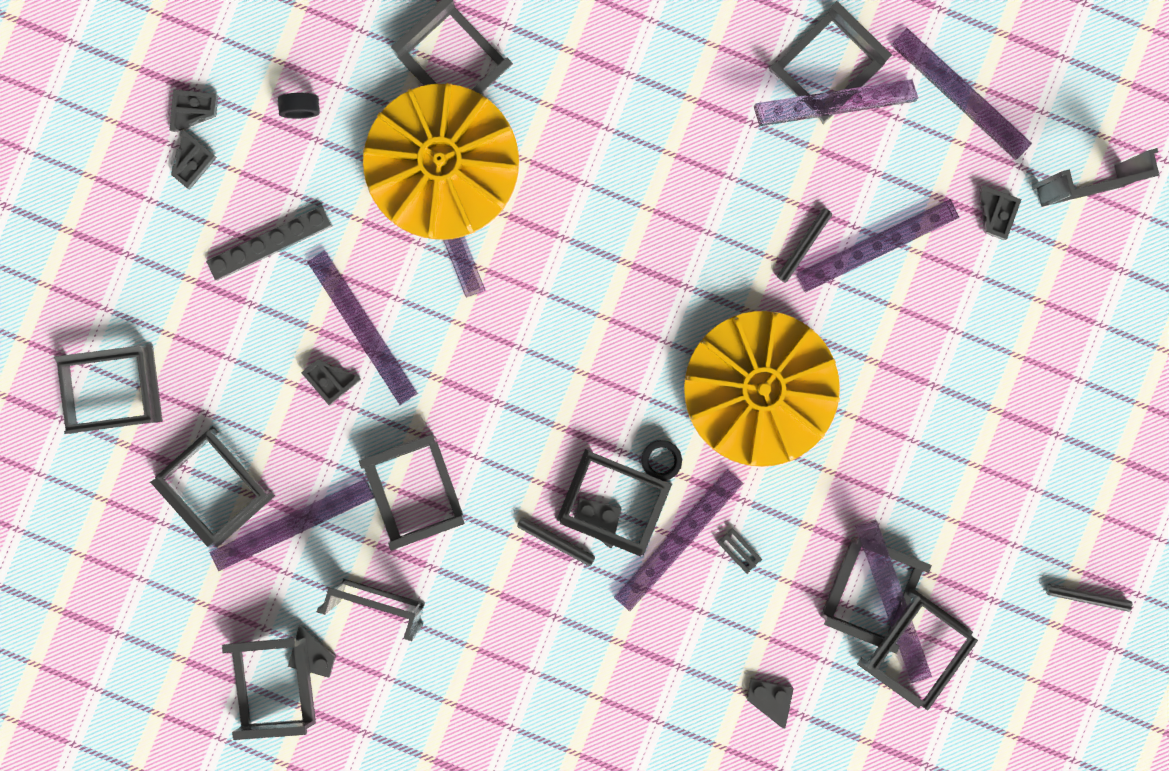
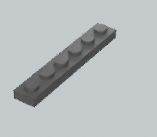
(269, 243)

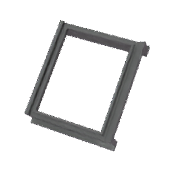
(431, 22)
(855, 31)
(1060, 186)
(148, 385)
(185, 512)
(599, 533)
(397, 541)
(840, 584)
(336, 594)
(895, 633)
(279, 728)

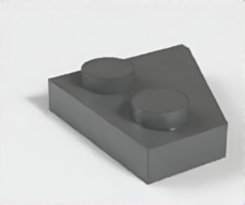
(191, 109)
(191, 160)
(998, 212)
(329, 380)
(599, 515)
(320, 658)
(771, 699)

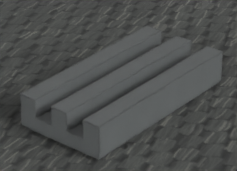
(752, 564)

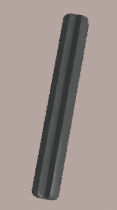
(804, 245)
(556, 541)
(1089, 597)

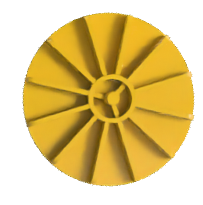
(441, 161)
(761, 388)

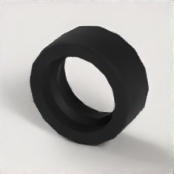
(298, 105)
(677, 459)

